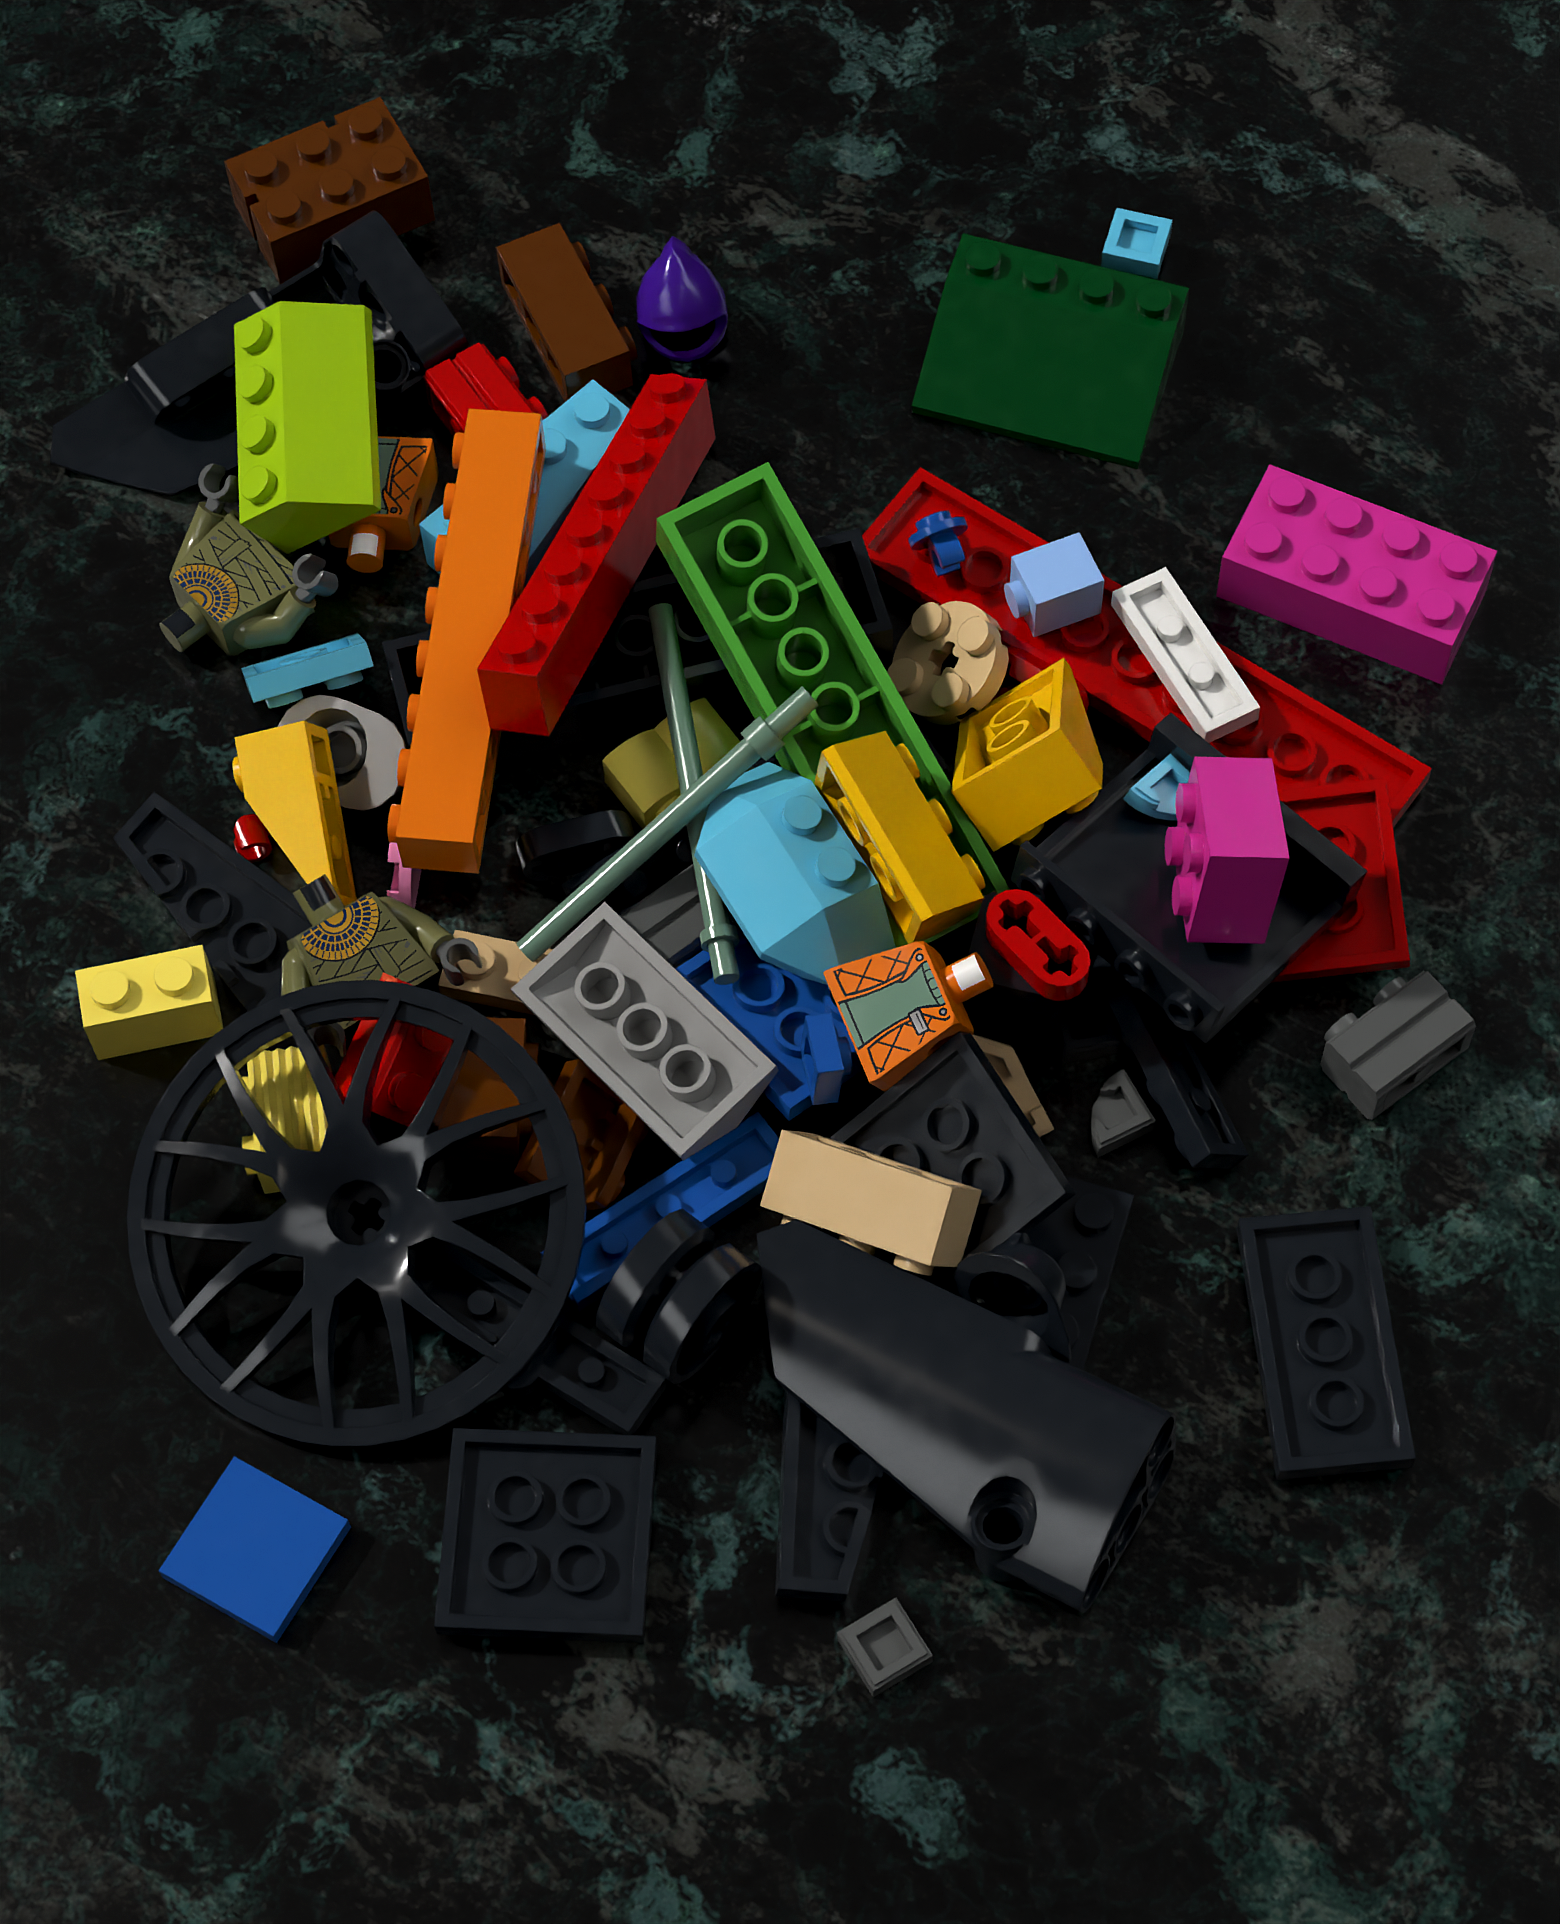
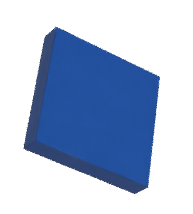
(255, 1549)

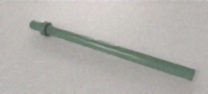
(719, 935)

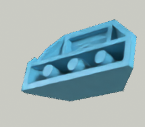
(791, 874)

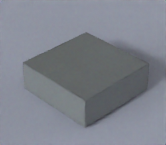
(884, 1647)

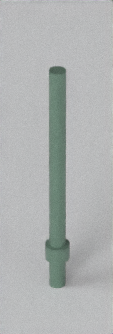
(760, 740)

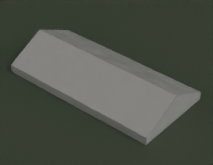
(647, 1033)

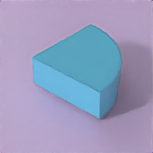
(1157, 789)

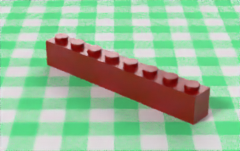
(596, 556)

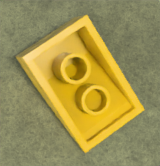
(1027, 758)

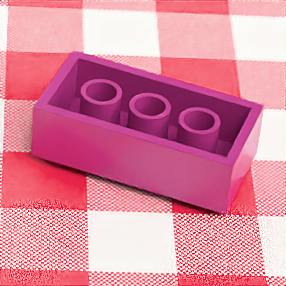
(1355, 573)

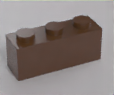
(566, 312)

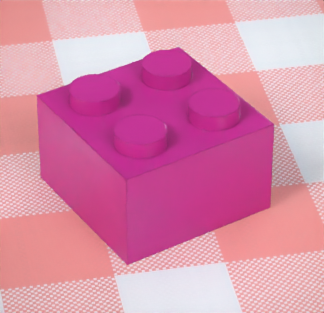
(1227, 850)

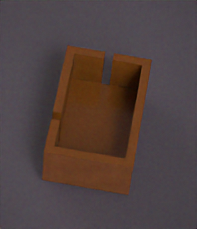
(324, 180)

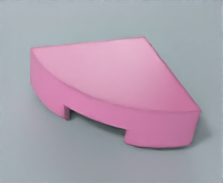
(404, 880)

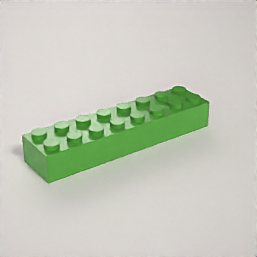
(789, 627)

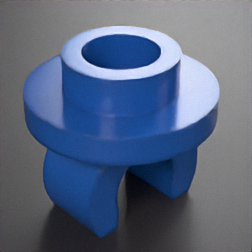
(939, 535)

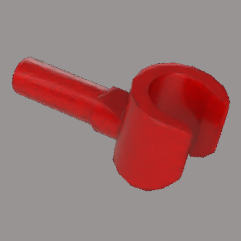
(252, 838)

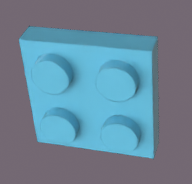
(333, 663)

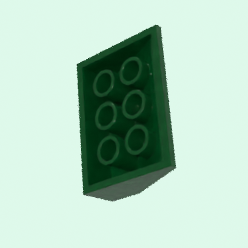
(1051, 350)

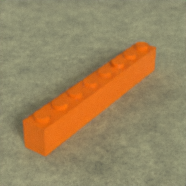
(481, 577)

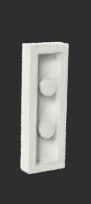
(1185, 655)

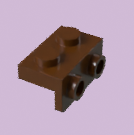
(604, 1132)

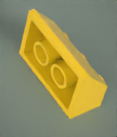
(899, 834)

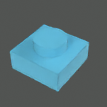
(1136, 243)

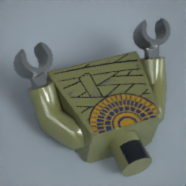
(236, 581)
(363, 943)

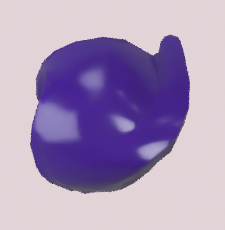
(678, 297)

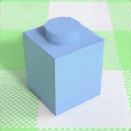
(1055, 585)

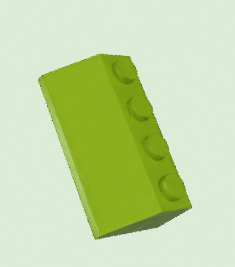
(306, 421)

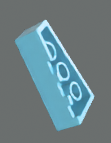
(574, 443)

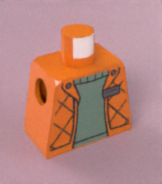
(406, 488)
(904, 1005)

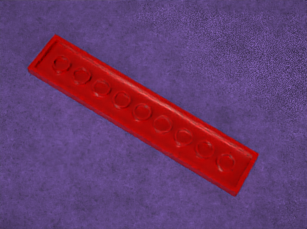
(1299, 733)

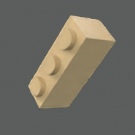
(871, 1201)

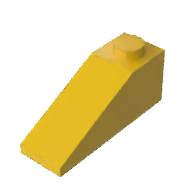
(295, 794)

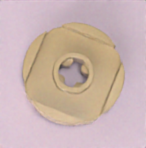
(930, 638)

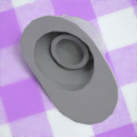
(362, 748)

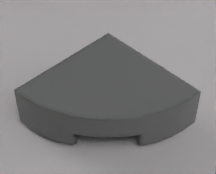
(1118, 1115)

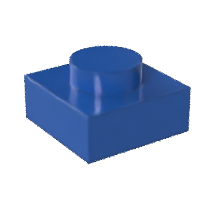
(824, 1058)

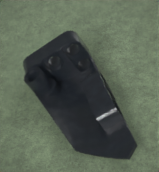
(966, 1412)

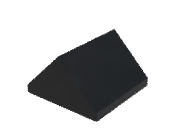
(1012, 1008)

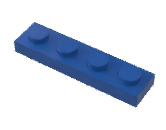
(703, 1185)

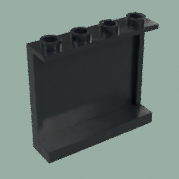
(1114, 892)

